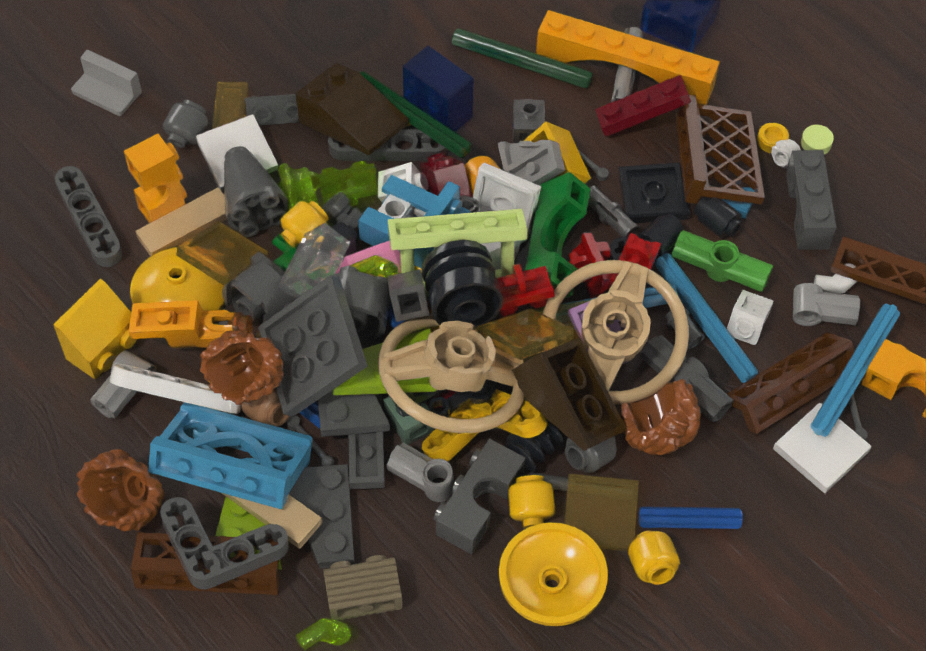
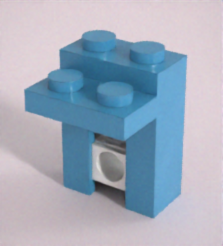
(408, 201)

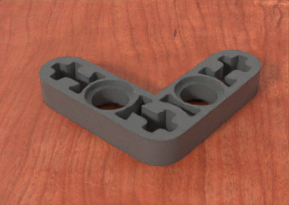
(216, 557)

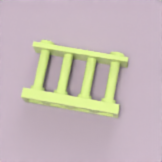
(433, 231)

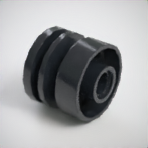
(462, 283)

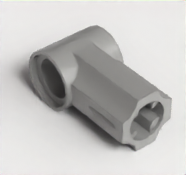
(814, 305)
(112, 398)
(421, 470)

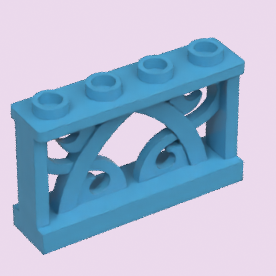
(264, 479)

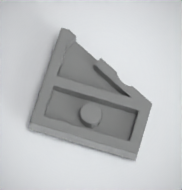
(531, 160)

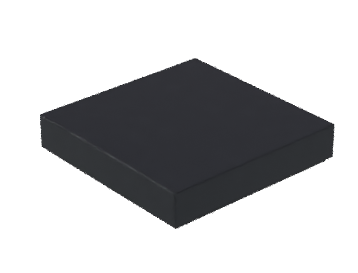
(653, 191)

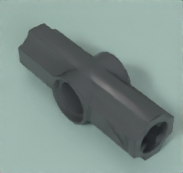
(711, 398)

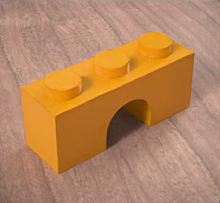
(159, 177)
(893, 369)

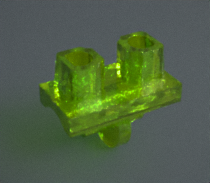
(354, 182)
(298, 184)

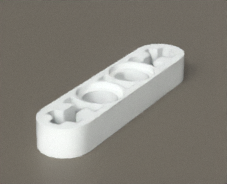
(170, 387)

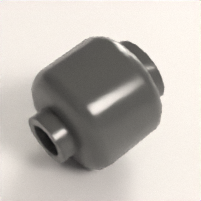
(184, 123)
(592, 458)

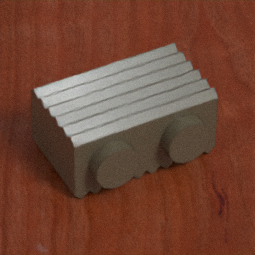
(362, 587)

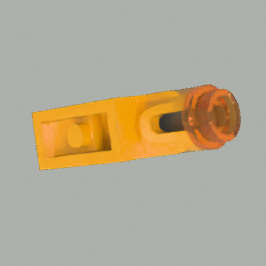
(184, 323)

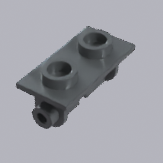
(273, 109)

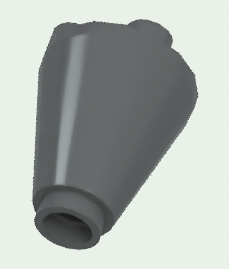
(251, 194)

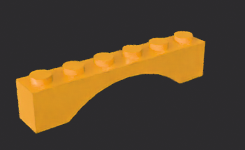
(574, 39)

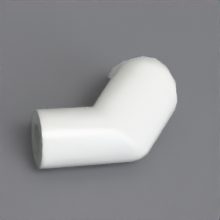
(835, 284)

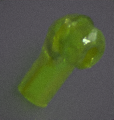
(376, 266)

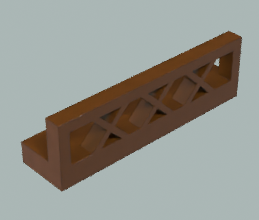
(881, 269)
(793, 382)
(170, 575)

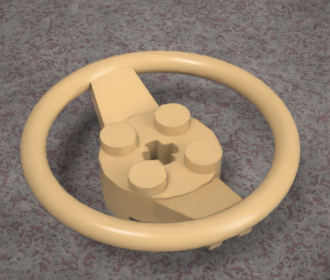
(625, 304)
(453, 360)

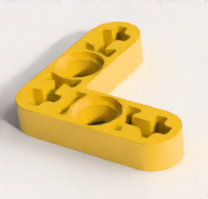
(447, 444)

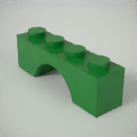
(558, 209)

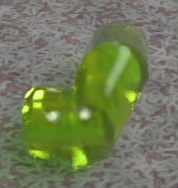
(326, 631)

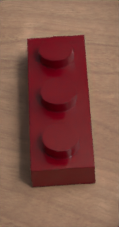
(643, 105)

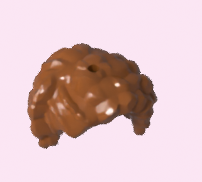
(242, 366)
(662, 420)
(119, 491)

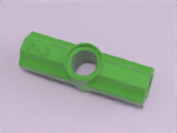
(736, 267)

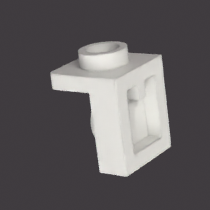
(406, 172)
(749, 317)

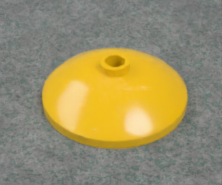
(155, 283)
(555, 554)

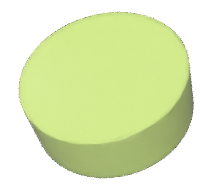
(817, 138)

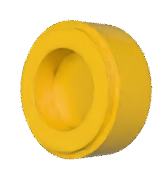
(770, 134)

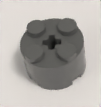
(257, 293)
(367, 300)

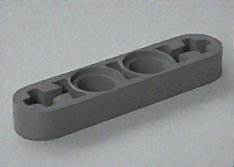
(389, 151)
(89, 215)

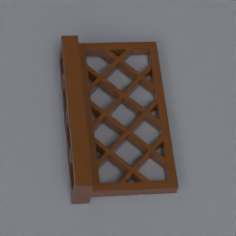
(695, 150)

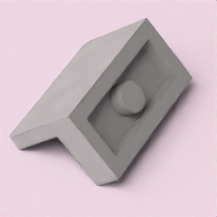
(107, 84)

